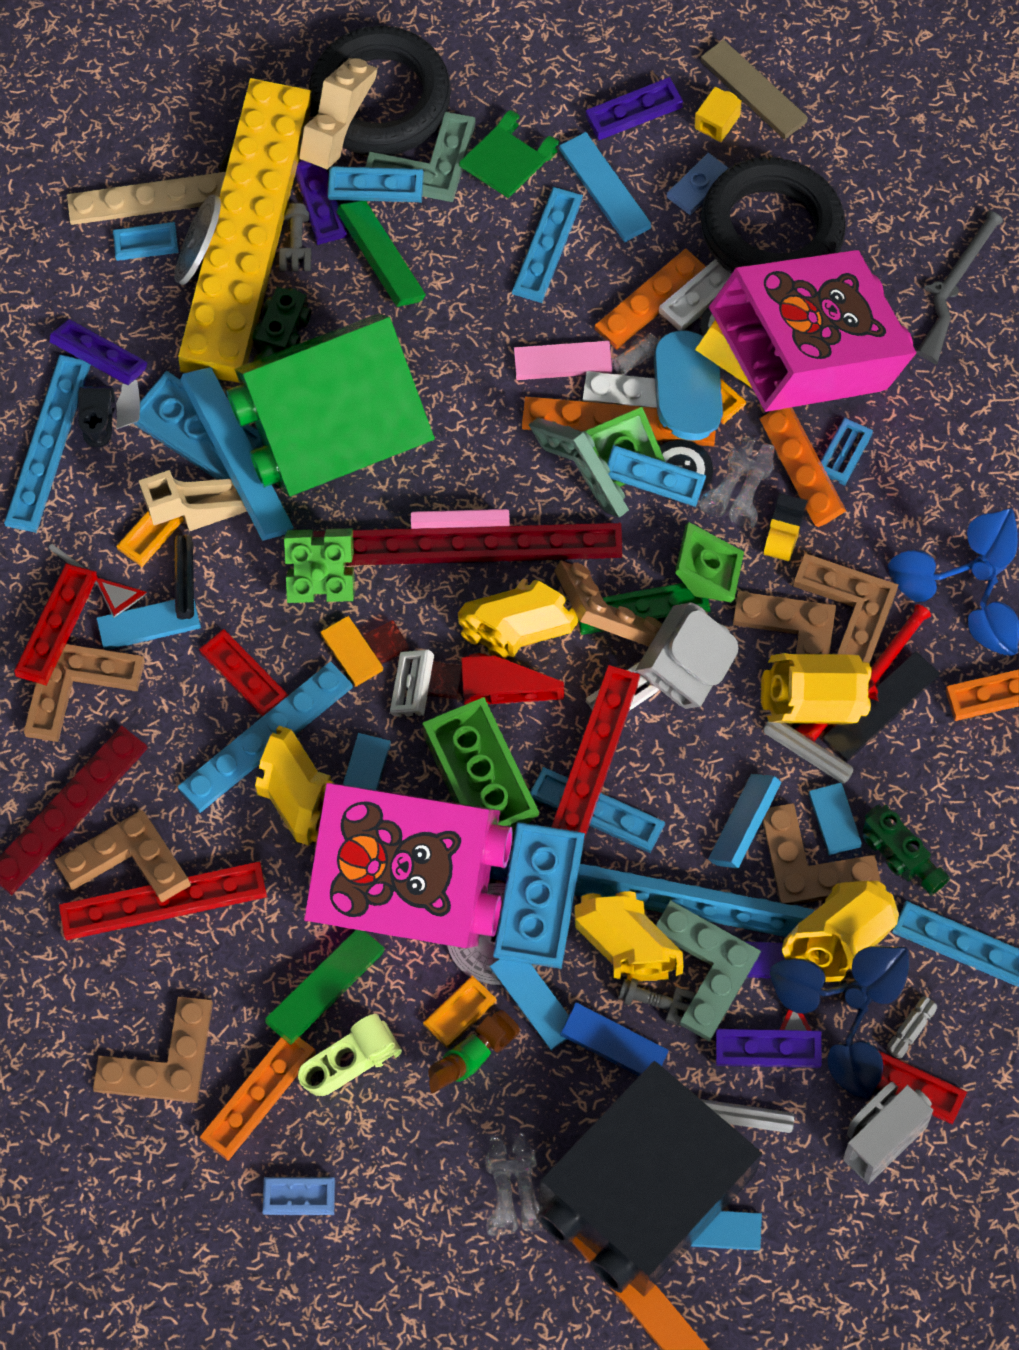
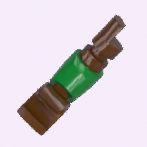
(473, 1051)

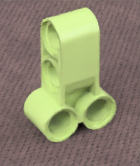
(371, 1045)

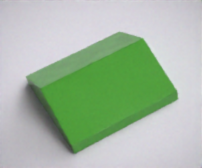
(629, 432)
(708, 565)

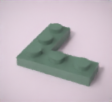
(443, 172)
(579, 447)
(727, 955)

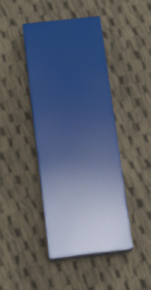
(611, 1040)

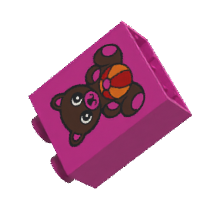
(812, 329)
(407, 866)

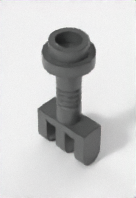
(296, 215)
(630, 991)

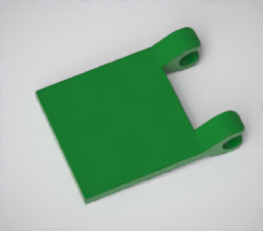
(505, 160)

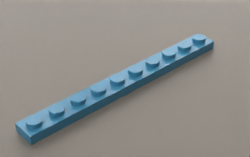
(709, 904)

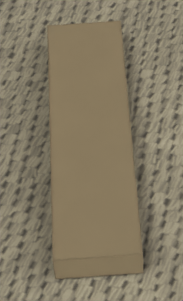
(754, 89)

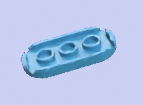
(686, 387)

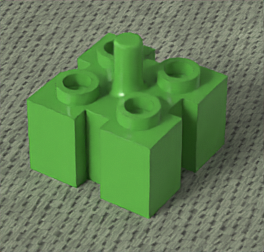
(319, 565)

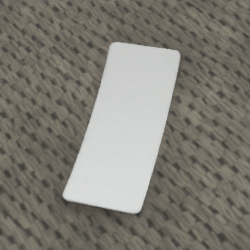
(128, 405)

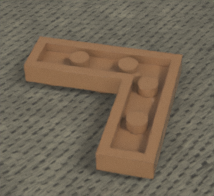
(866, 593)
(594, 611)
(808, 619)
(82, 666)
(128, 838)
(793, 877)
(173, 1080)

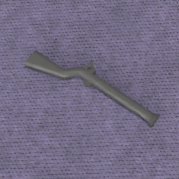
(933, 342)

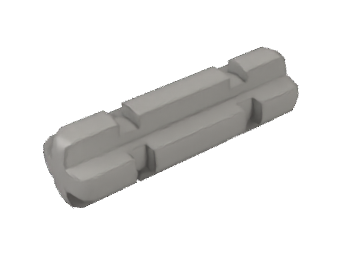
(911, 1027)

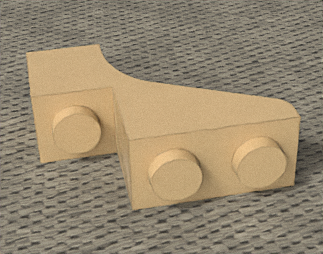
(339, 102)
(198, 501)

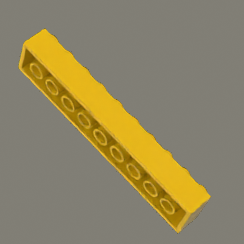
(247, 229)

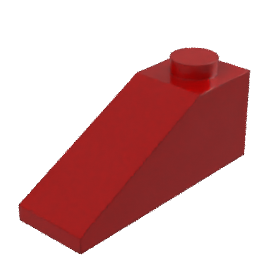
(506, 681)

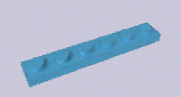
(247, 749)

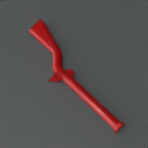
(920, 613)

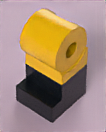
(785, 526)

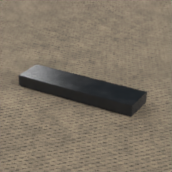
(893, 697)

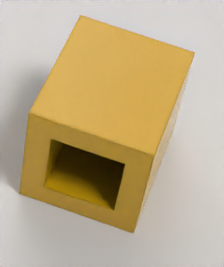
(718, 114)

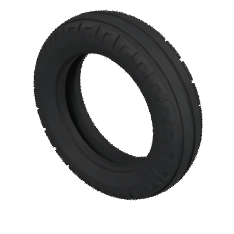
(395, 45)
(775, 176)

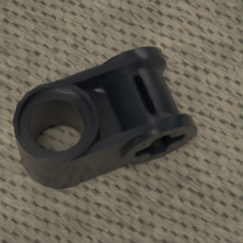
(96, 414)

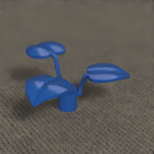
(996, 539)

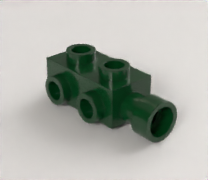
(286, 313)
(896, 847)

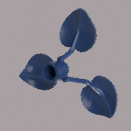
(878, 977)

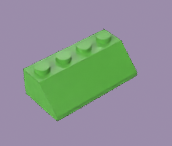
(479, 763)

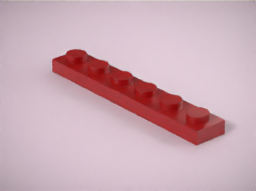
(596, 750)
(143, 906)

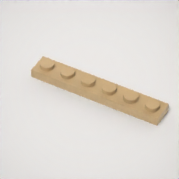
(143, 198)

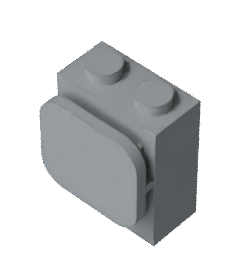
(688, 655)
(885, 1129)

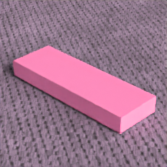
(562, 360)
(460, 518)

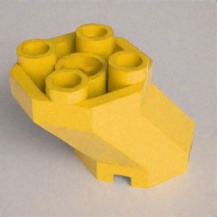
(516, 618)
(816, 688)
(293, 785)
(848, 921)
(627, 937)

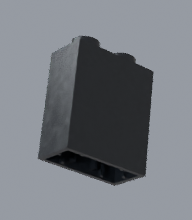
(646, 1180)

